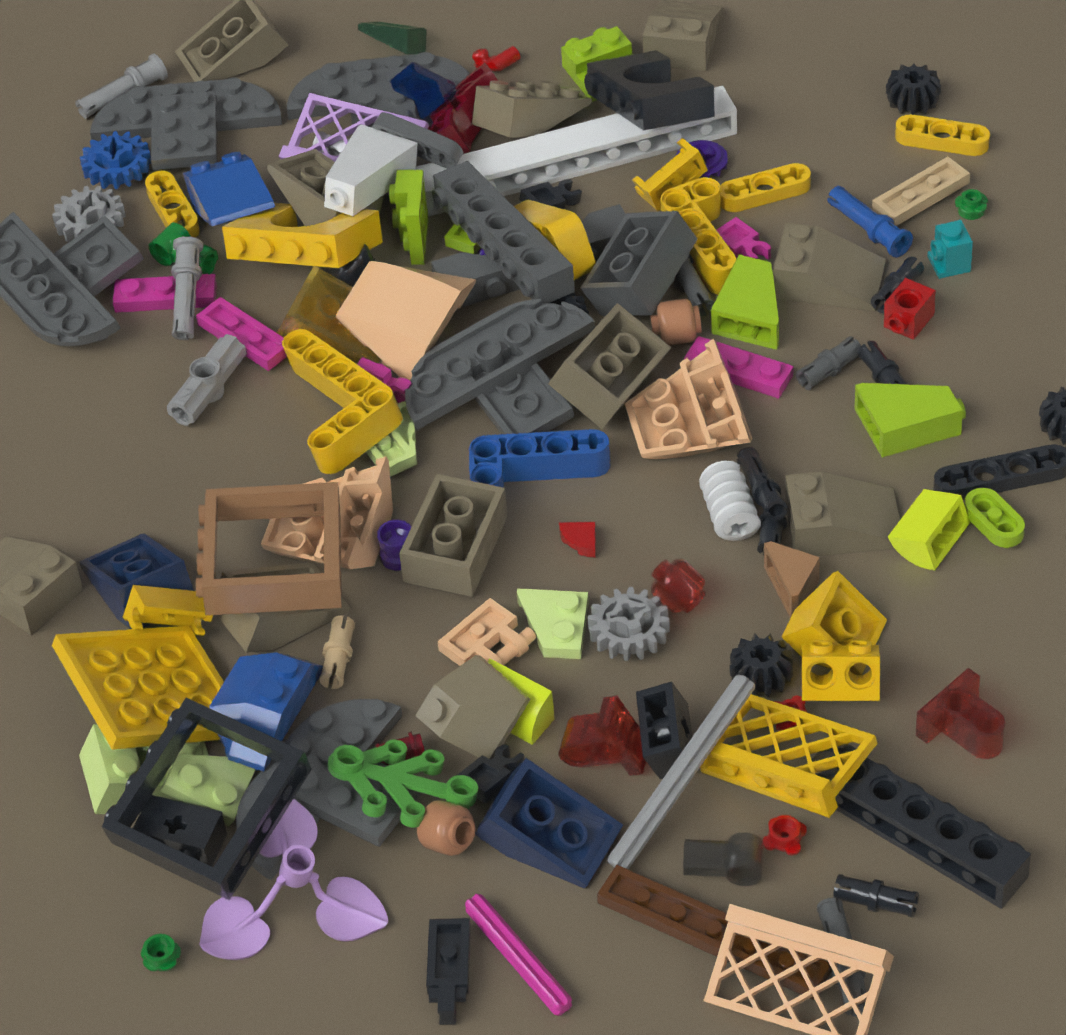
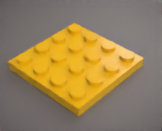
(139, 679)

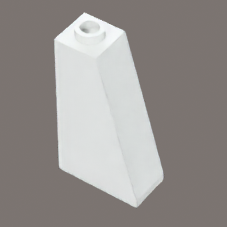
(367, 169)

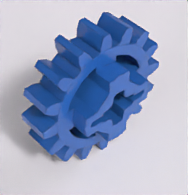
(115, 160)

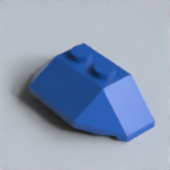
(265, 695)

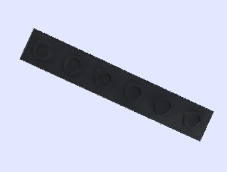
(923, 824)

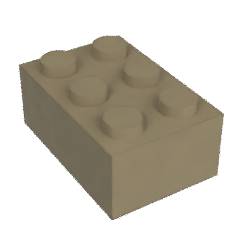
(609, 365)
(453, 535)

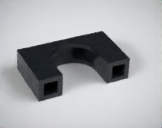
(643, 91)

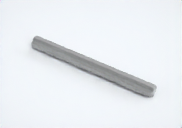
(681, 772)

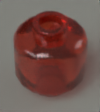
(678, 585)

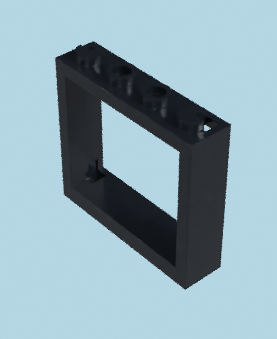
(253, 831)

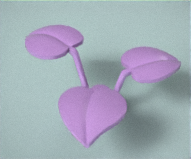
(346, 914)

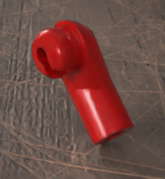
(497, 62)

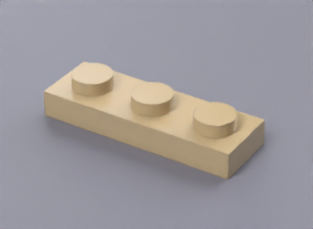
(921, 191)

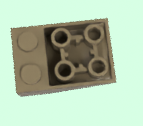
(525, 108)

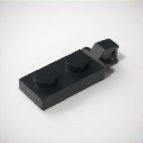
(448, 965)

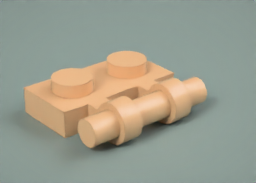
(483, 631)

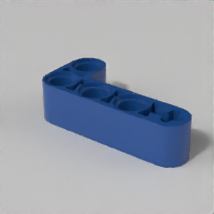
(538, 456)

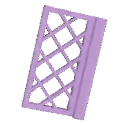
(342, 109)

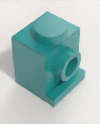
(951, 249)

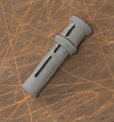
(133, 76)
(186, 273)

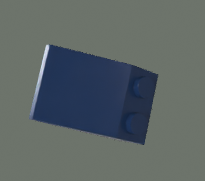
(134, 563)
(548, 826)

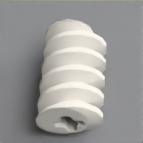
(729, 501)

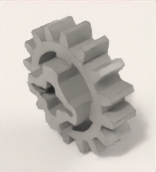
(85, 209)
(628, 624)

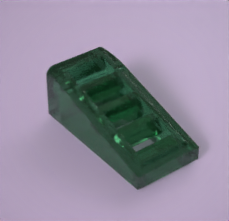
(398, 36)

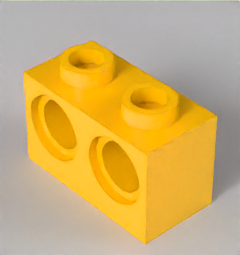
(840, 682)

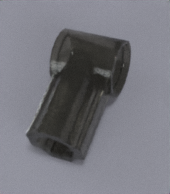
(736, 859)

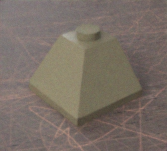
(473, 707)

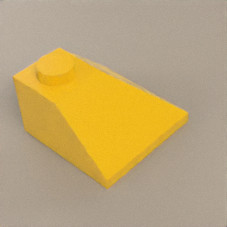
(834, 614)

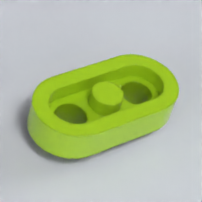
(999, 522)

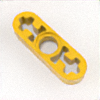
(973, 137)
(794, 181)
(172, 195)

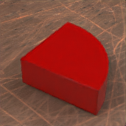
(579, 536)

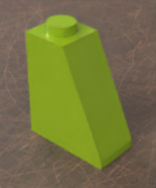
(748, 304)
(908, 415)

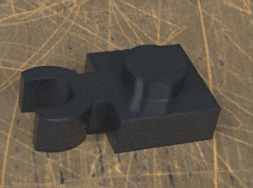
(553, 196)
(492, 773)

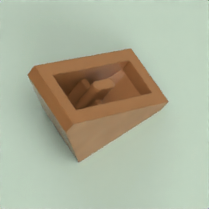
(792, 573)

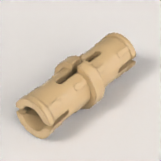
(337, 652)

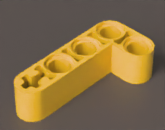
(699, 205)
(563, 231)

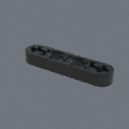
(999, 467)

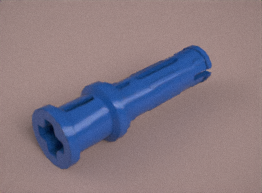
(878, 227)

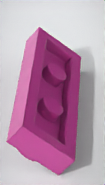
(158, 293)
(261, 342)
(749, 369)

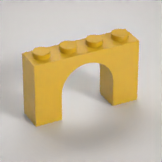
(277, 238)

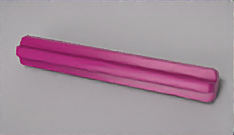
(518, 954)

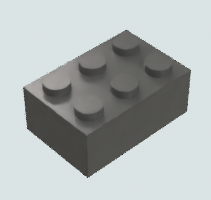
(639, 262)

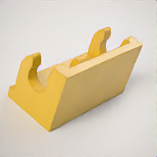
(681, 169)
(165, 607)

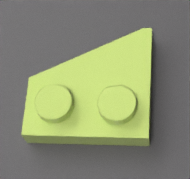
(398, 445)
(556, 619)
(208, 783)

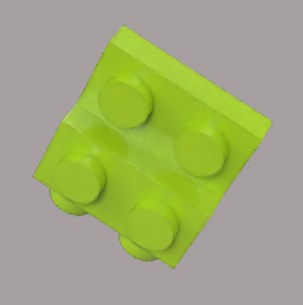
(600, 46)
(411, 212)

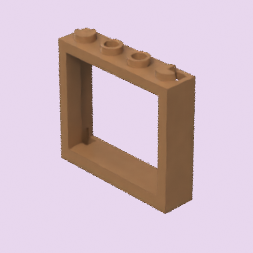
(278, 591)

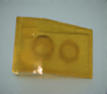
(316, 311)

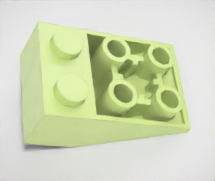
(109, 769)

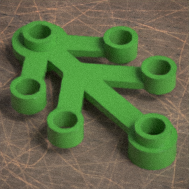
(355, 766)

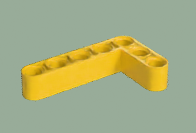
(367, 403)

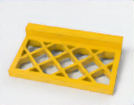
(780, 781)

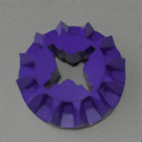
(713, 156)

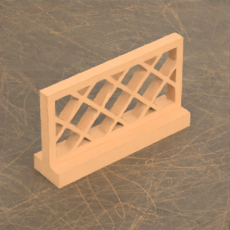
(806, 941)

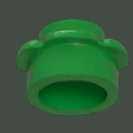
(971, 204)
(157, 945)

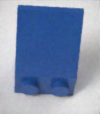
(227, 189)

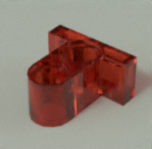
(963, 718)
(604, 739)

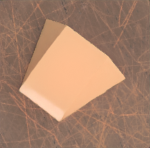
(402, 311)
(689, 410)
(363, 508)

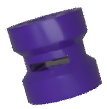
(391, 538)

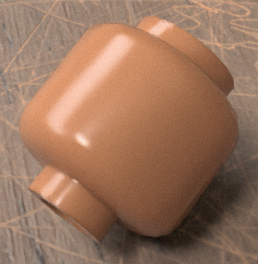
(676, 322)
(446, 828)

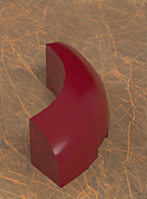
(455, 116)

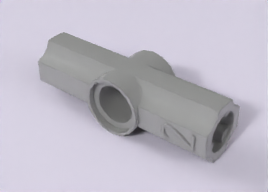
(206, 380)

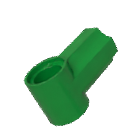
(163, 252)

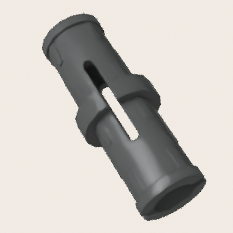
(828, 363)

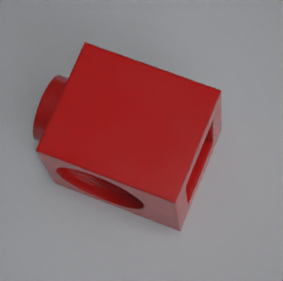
(909, 308)

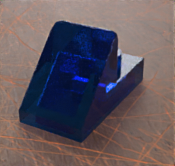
(423, 87)

